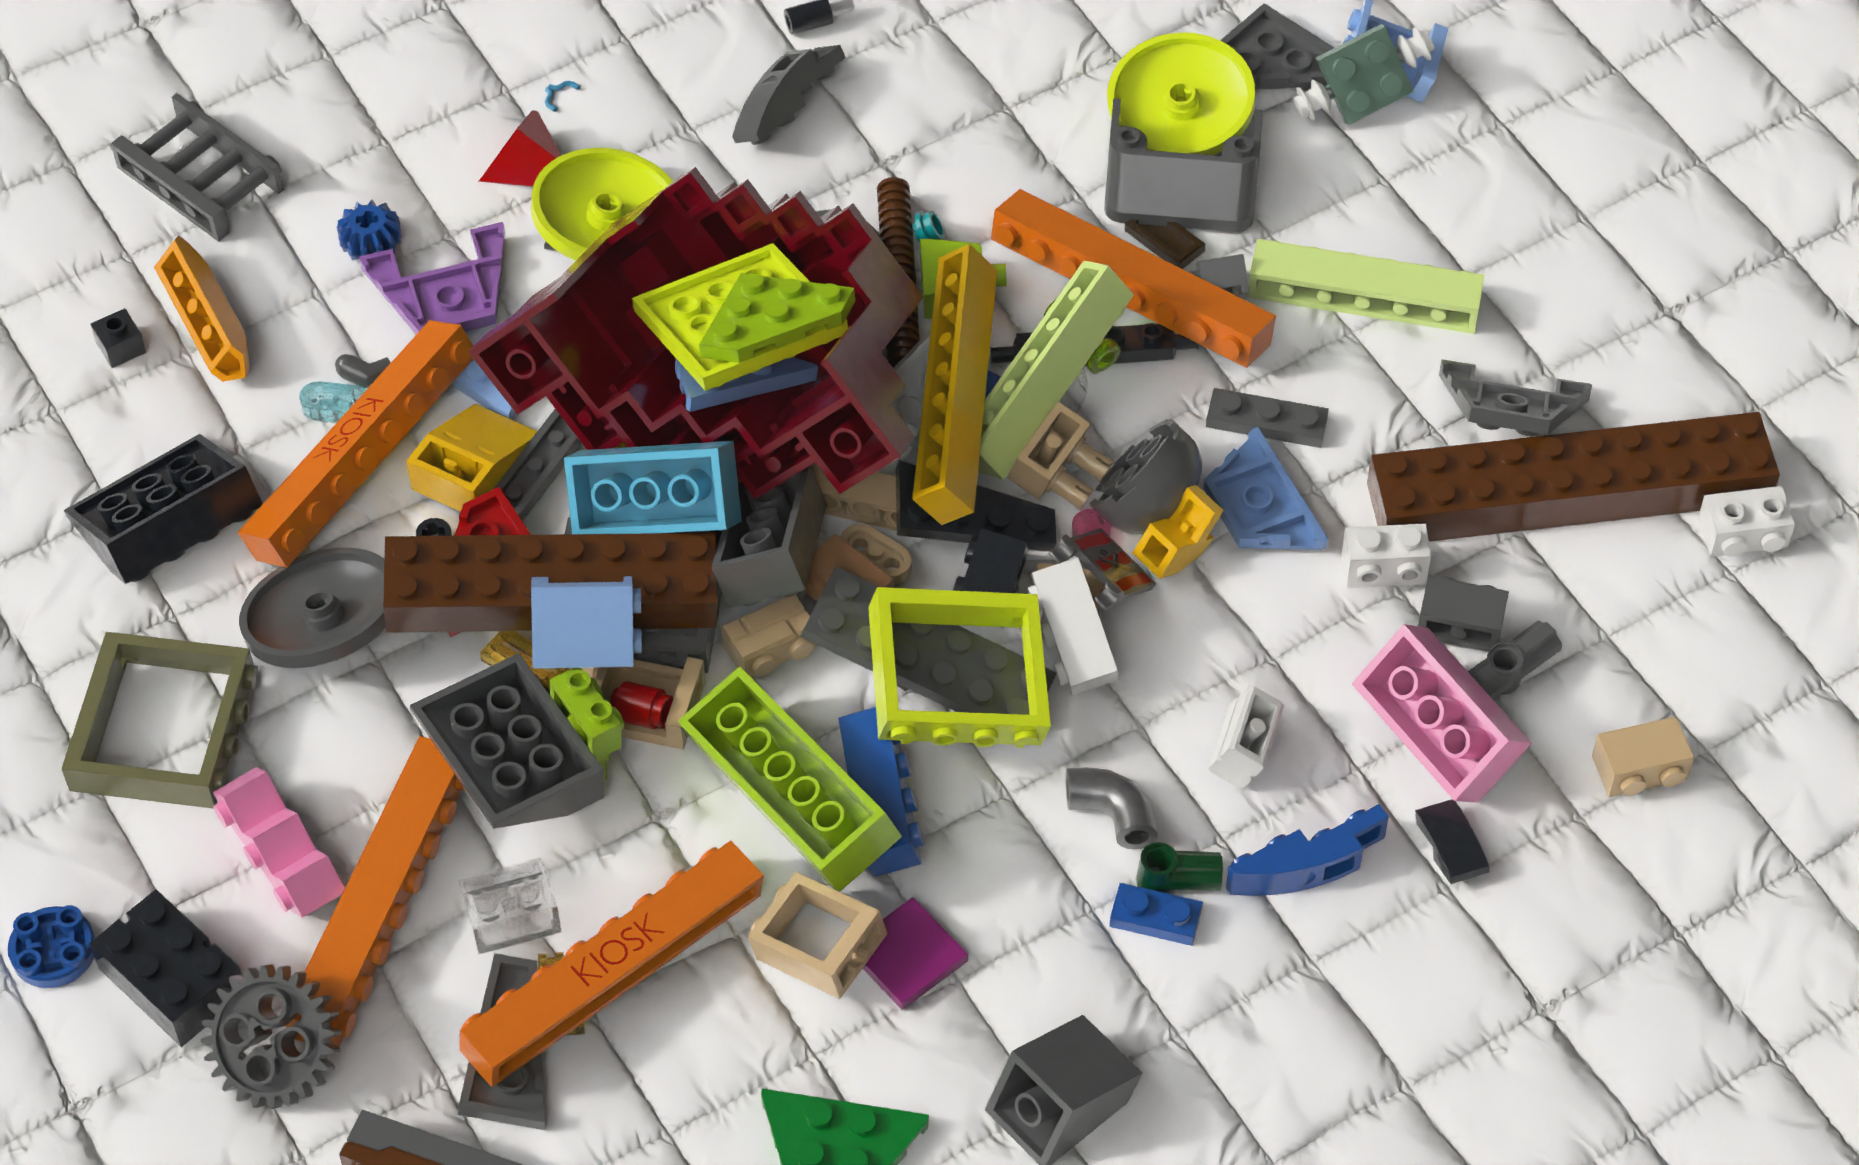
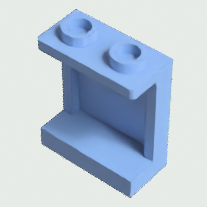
(1425, 73)
(584, 624)

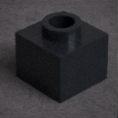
(118, 338)

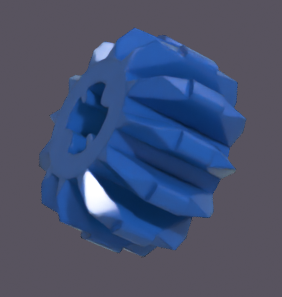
(368, 229)

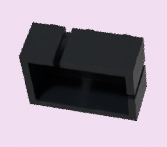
(165, 966)

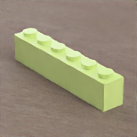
(1365, 286)
(1049, 364)

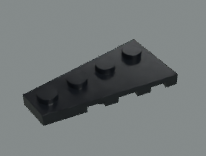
(992, 512)

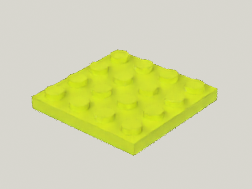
(685, 309)

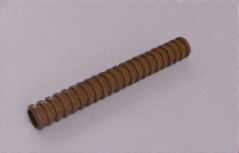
(897, 235)

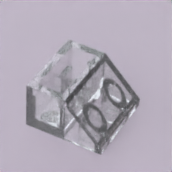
(510, 905)

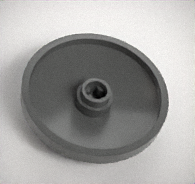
(315, 608)

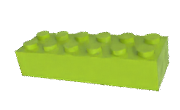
(790, 779)

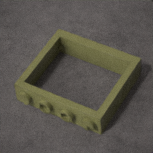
(118, 649)

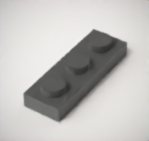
(1274, 417)

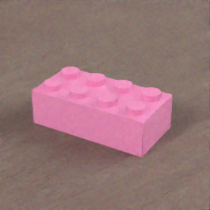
(1441, 713)

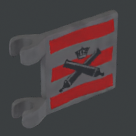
(1107, 563)

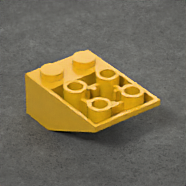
(466, 456)

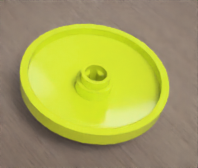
(1183, 93)
(588, 192)

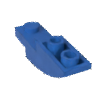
(1298, 864)

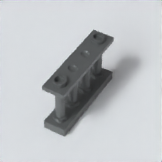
(186, 195)

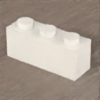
(1073, 627)

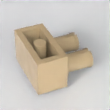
(1054, 444)

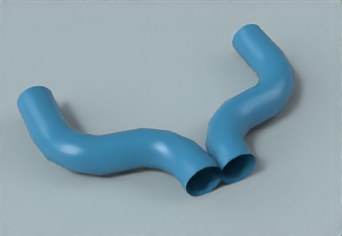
(555, 88)

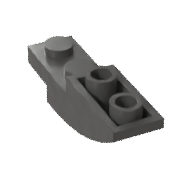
(780, 92)

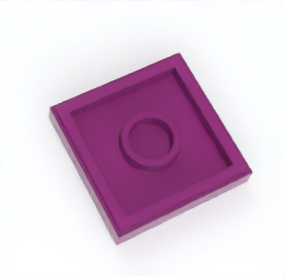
(913, 954)

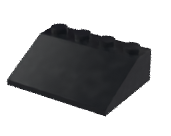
(165, 508)

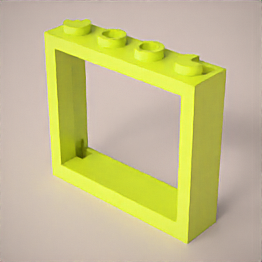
(965, 609)

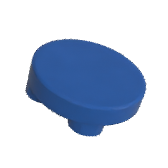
(51, 946)

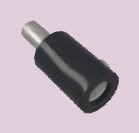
(814, 14)

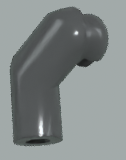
(359, 371)

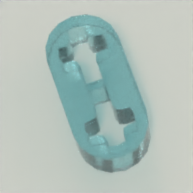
(336, 400)

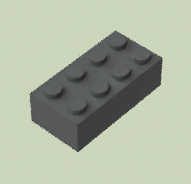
(773, 544)

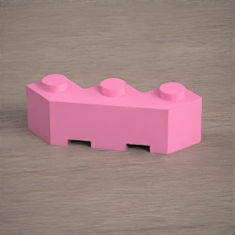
(277, 843)

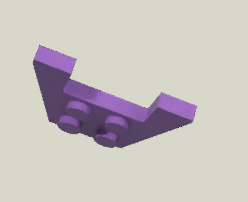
(452, 294)

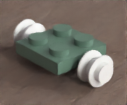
(1364, 74)

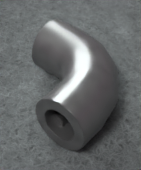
(1118, 798)

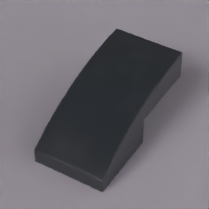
(1453, 841)

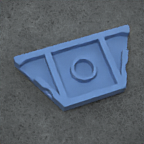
(768, 379)
(1262, 501)

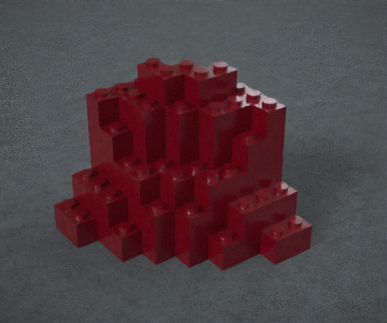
(620, 381)

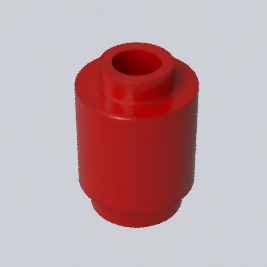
(642, 704)

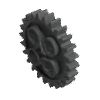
(290, 1071)

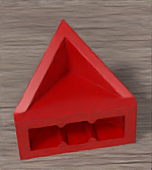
(523, 154)

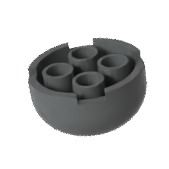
(1149, 479)

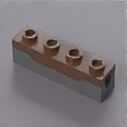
(390, 1142)

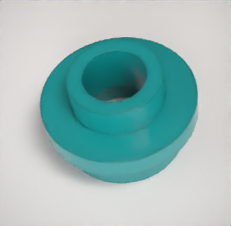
(928, 226)

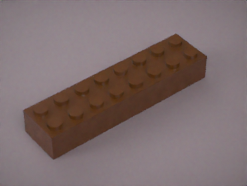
(487, 578)

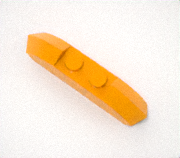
(204, 311)

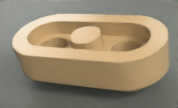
(880, 551)

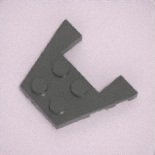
(1509, 406)

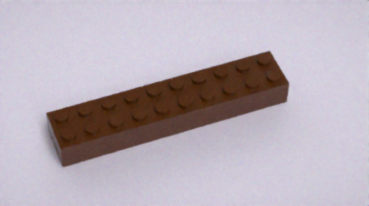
(1571, 476)

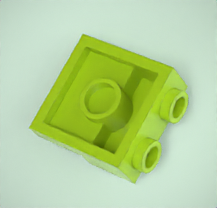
(589, 714)

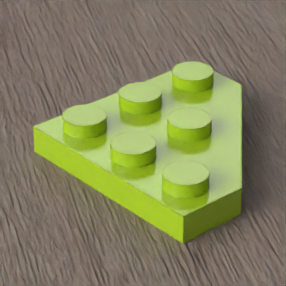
(772, 312)

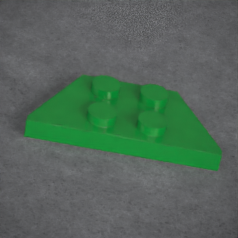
(837, 1131)

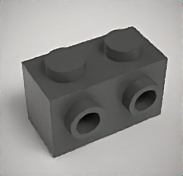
(1463, 612)

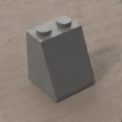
(1061, 1089)

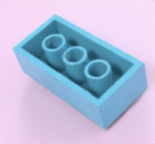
(653, 489)

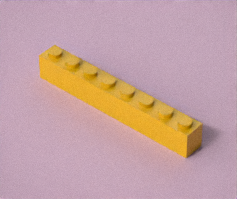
(955, 385)

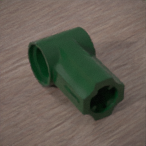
(1181, 869)

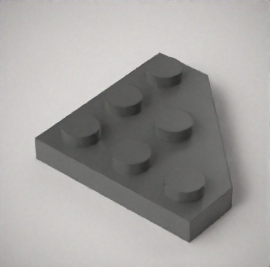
(1278, 50)

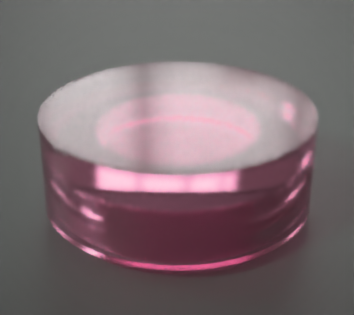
(1087, 521)

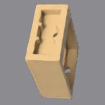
(845, 959)

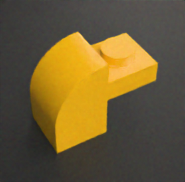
(1182, 538)

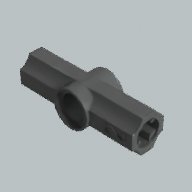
(1520, 655)

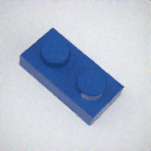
(1156, 914)

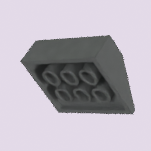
(511, 745)

